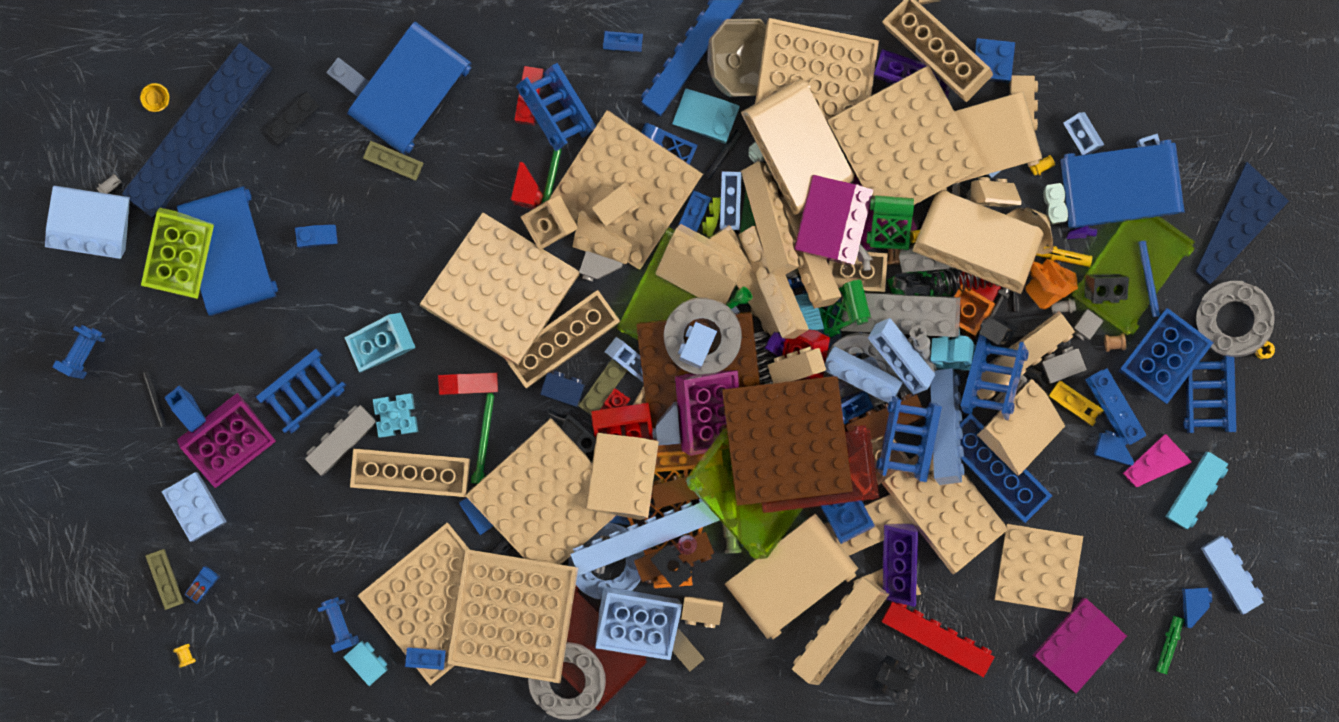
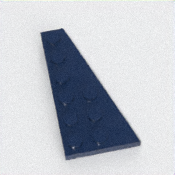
(1245, 215)

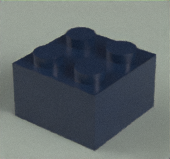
(563, 389)

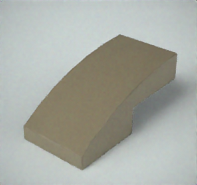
(686, 651)

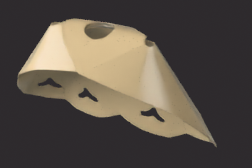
(1041, 221)

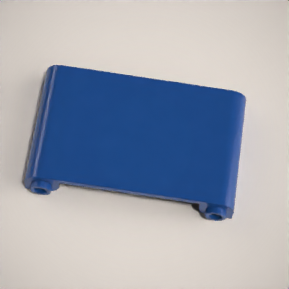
(408, 87)
(1122, 185)
(235, 263)

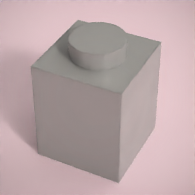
(1087, 325)

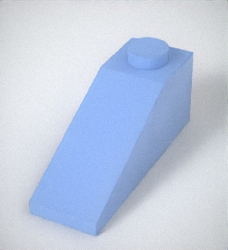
(625, 357)

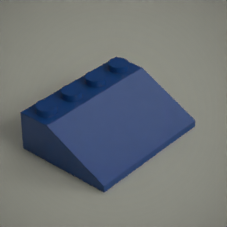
(1166, 356)

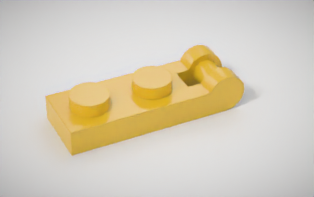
(1075, 402)

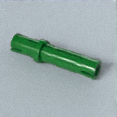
(1170, 644)

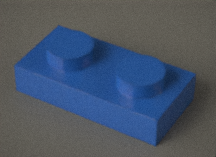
(623, 41)
(695, 210)
(425, 658)

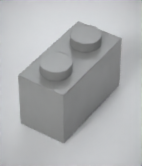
(1063, 365)

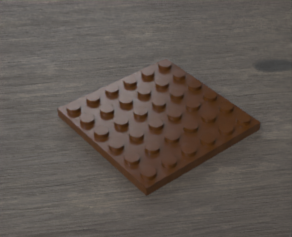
(660, 369)
(787, 440)

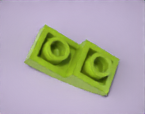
(711, 222)

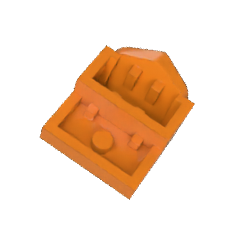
(1050, 283)

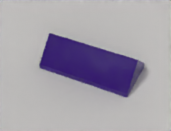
(894, 68)
(900, 563)

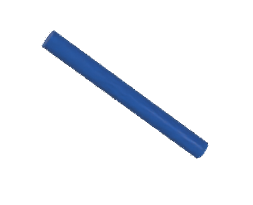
(1149, 279)

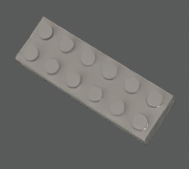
(936, 313)

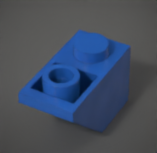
(185, 408)

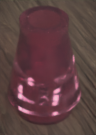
(682, 540)

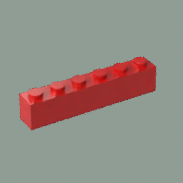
(940, 640)

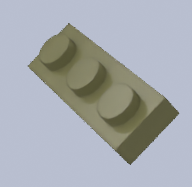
(393, 160)
(603, 387)
(164, 579)

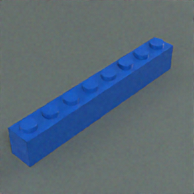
(687, 55)

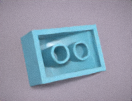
(706, 115)
(380, 342)

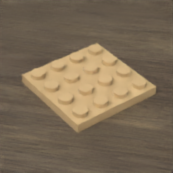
(1038, 568)

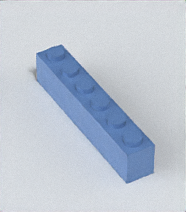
(947, 447)

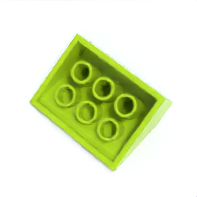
(177, 253)

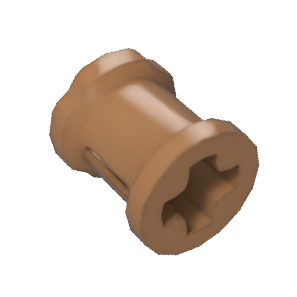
(893, 256)
(1115, 342)

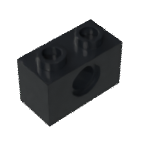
(998, 330)
(676, 577)

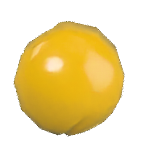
(154, 97)

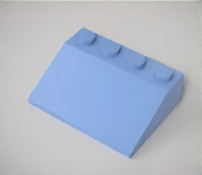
(87, 222)
(637, 623)

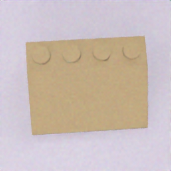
(701, 265)
(1026, 432)
(622, 475)

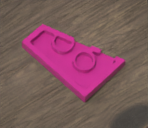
(1156, 461)

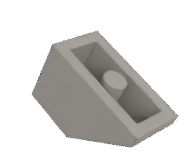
(597, 266)

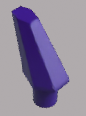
(1081, 232)

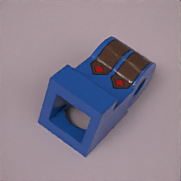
(202, 584)

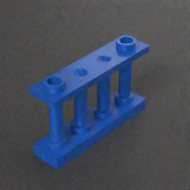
(570, 101)
(79, 352)
(980, 365)
(298, 372)
(1227, 403)
(1115, 407)
(923, 451)
(343, 638)

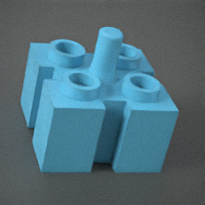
(952, 353)
(395, 415)

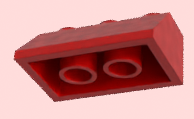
(526, 191)
(811, 339)
(624, 421)

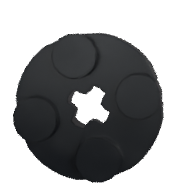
(912, 285)

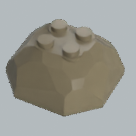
(736, 56)

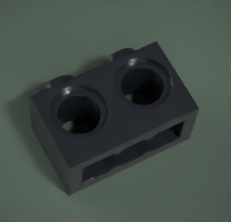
(1106, 286)

